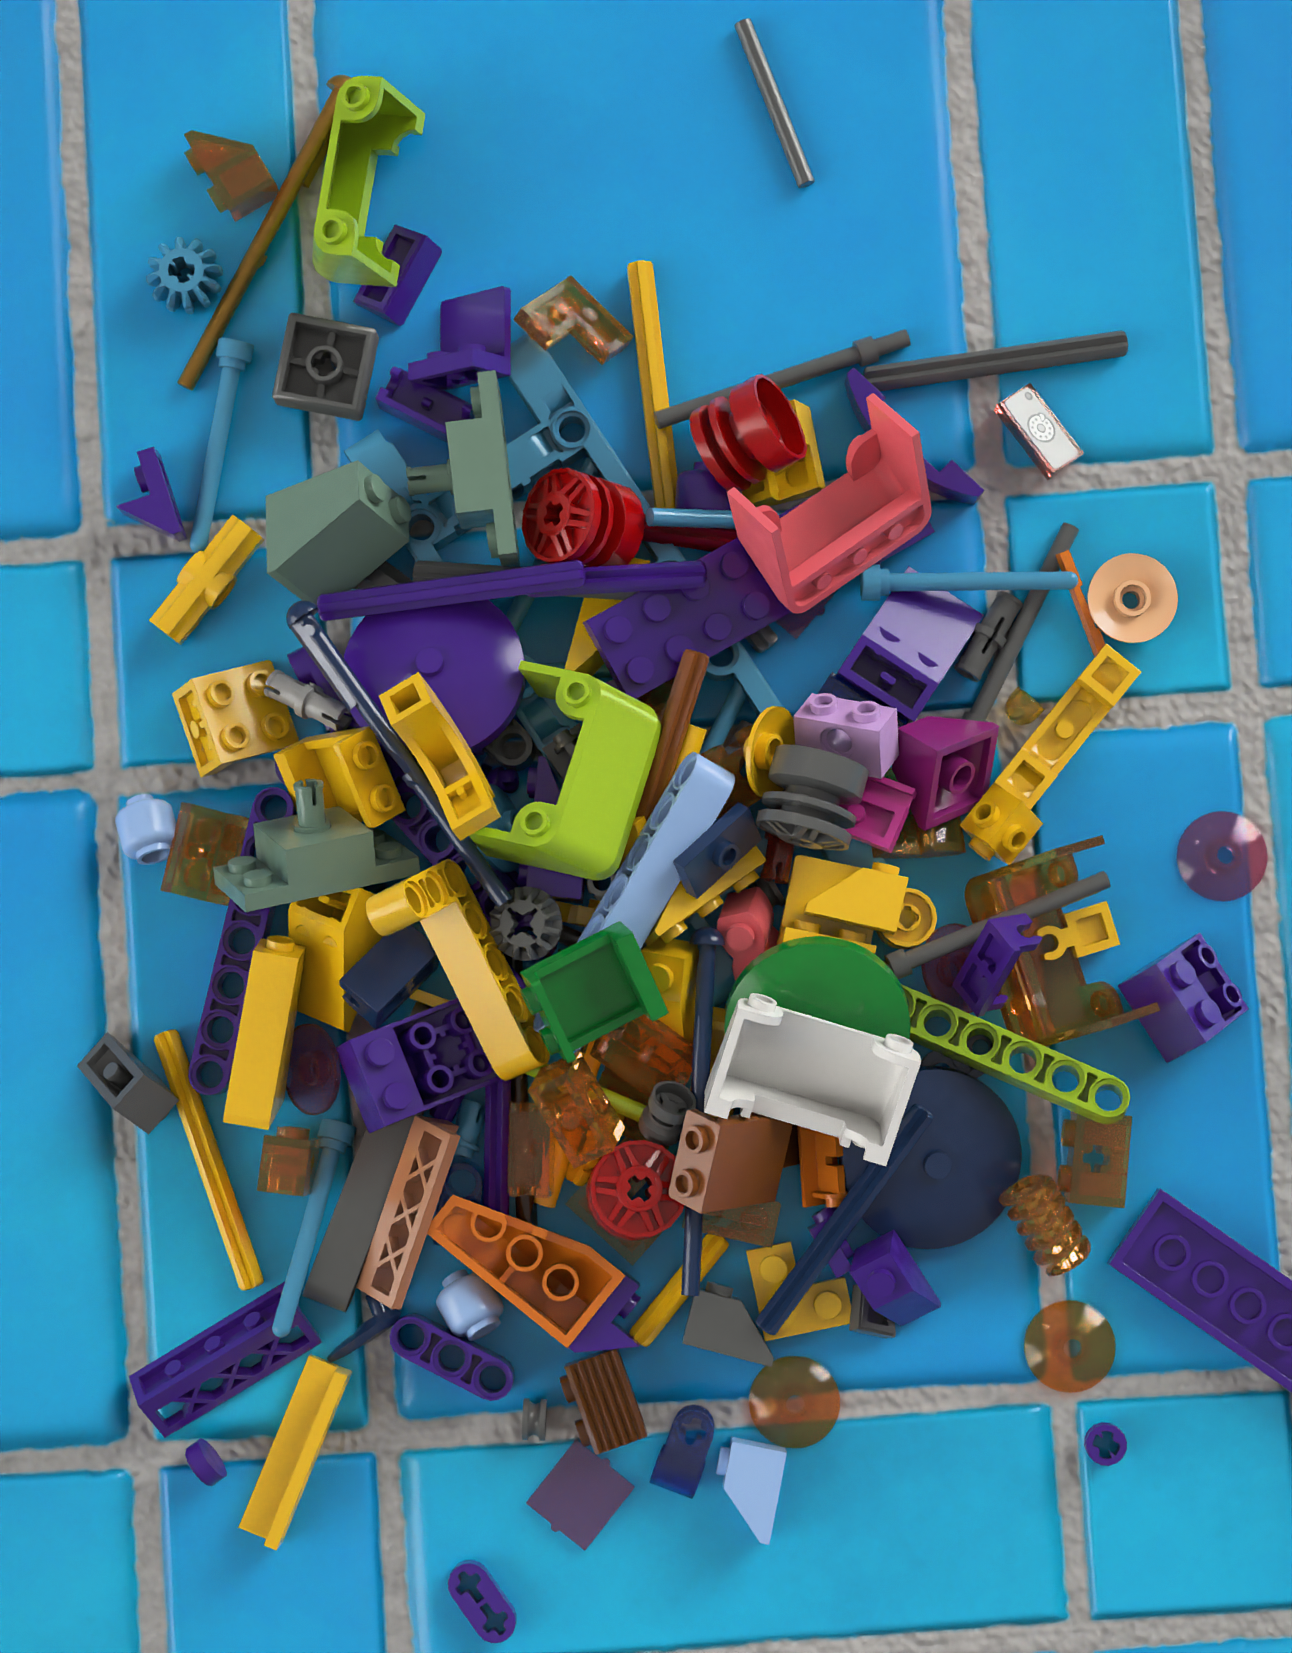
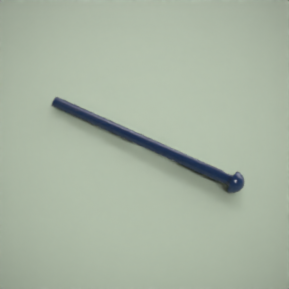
(352, 693)
(707, 939)

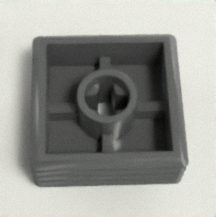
(308, 343)

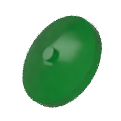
(828, 982)

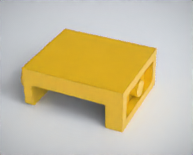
(351, 772)

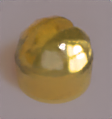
(1022, 707)

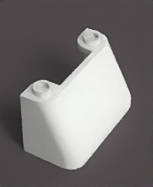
(813, 1075)

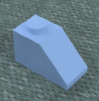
(753, 1481)

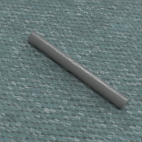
(774, 103)

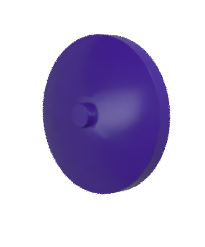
(462, 653)

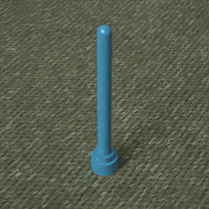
(233, 358)
(878, 582)
(335, 1139)

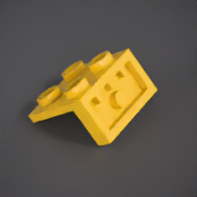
(232, 717)
(808, 880)

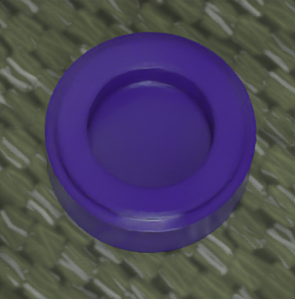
(205, 1462)

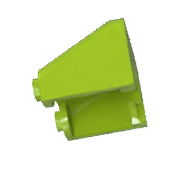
(366, 123)

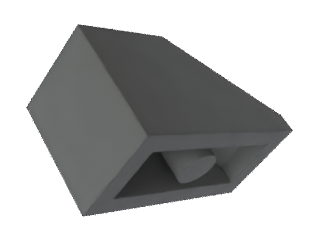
(127, 1083)
(724, 1326)

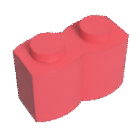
(747, 927)

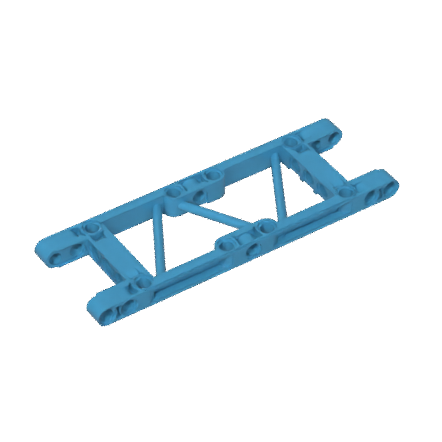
(529, 459)

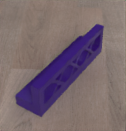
(218, 1355)

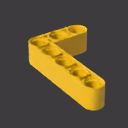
(470, 959)

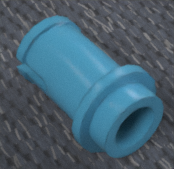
(470, 1123)

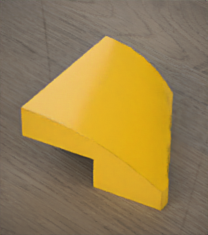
(797, 480)

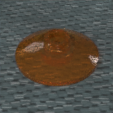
(1046, 1341)
(794, 1377)

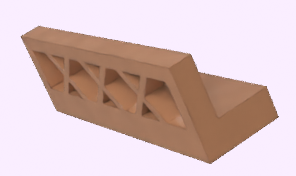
(408, 1210)

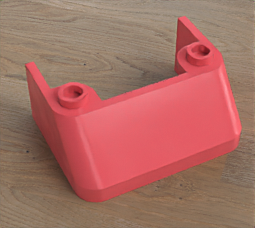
(848, 522)

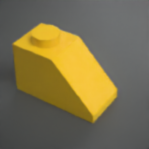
(864, 899)

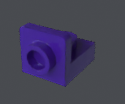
(839, 1262)

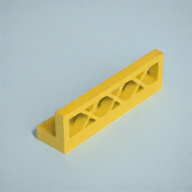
(295, 1450)

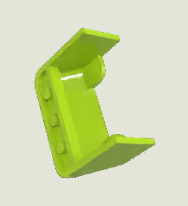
(601, 787)

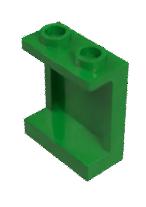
(591, 990)

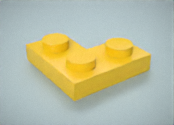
(821, 1307)

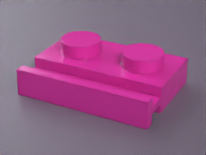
(881, 812)

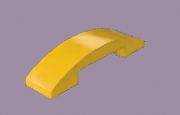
(1067, 726)

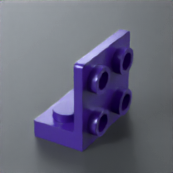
(472, 340)

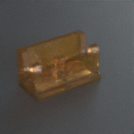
(645, 1054)
(530, 1152)

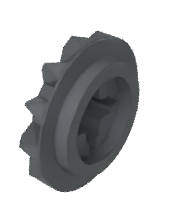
(546, 924)

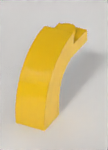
(442, 754)

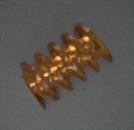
(1047, 1223)

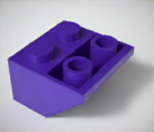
(1192, 997)

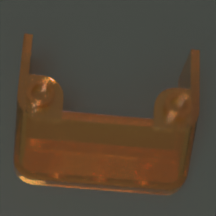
(1047, 997)

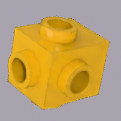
(1000, 825)

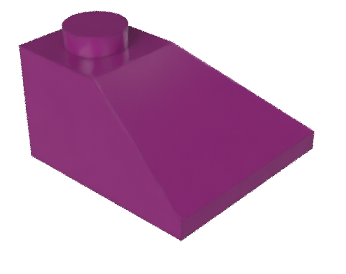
(946, 764)

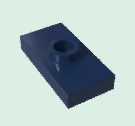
(717, 850)

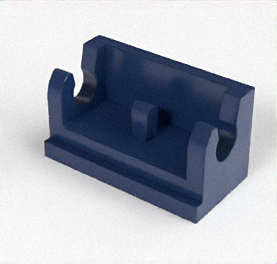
(389, 974)

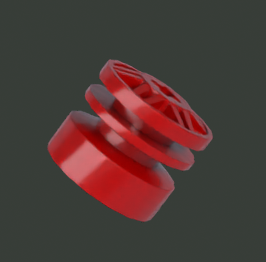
(748, 434)
(582, 520)
(609, 1187)

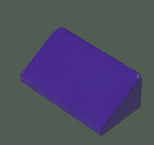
(417, 259)

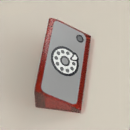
(1038, 431)

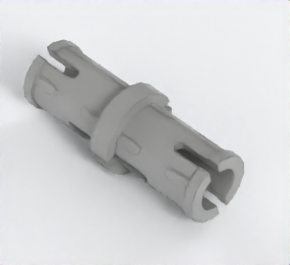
(307, 700)

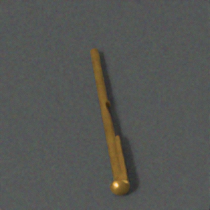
(300, 175)

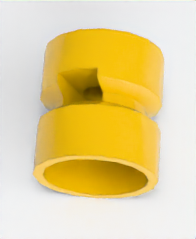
(915, 922)

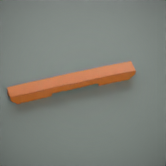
(1093, 634)

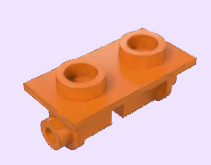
(819, 1169)

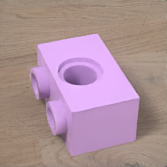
(850, 729)

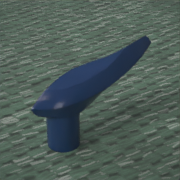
(382, 1320)

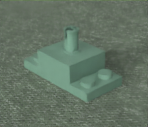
(477, 472)
(312, 856)

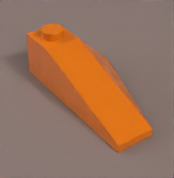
(537, 1270)

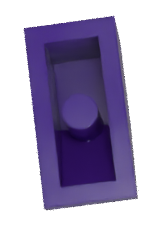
(892, 1280)

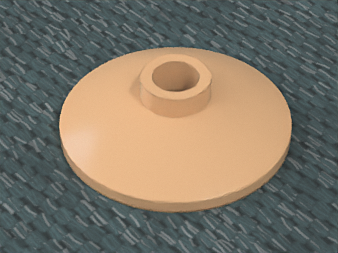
(1148, 582)

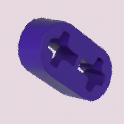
(473, 1608)

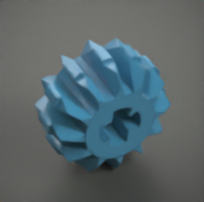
(168, 285)

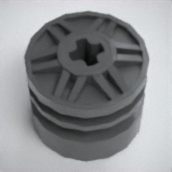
(814, 787)

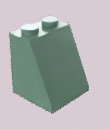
(333, 530)

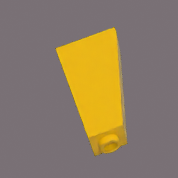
(265, 1033)

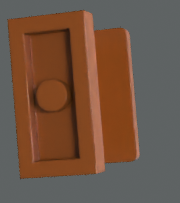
(728, 1161)

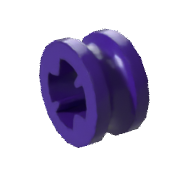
(1117, 1436)

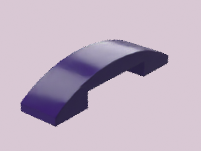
(949, 482)

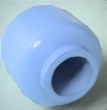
(146, 829)
(469, 1305)

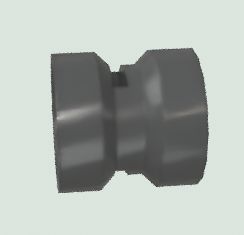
(665, 1113)

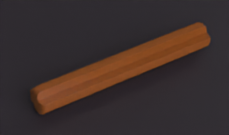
(674, 727)

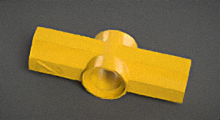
(206, 579)

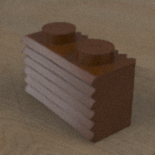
(604, 1400)

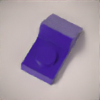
(159, 508)
(602, 1330)

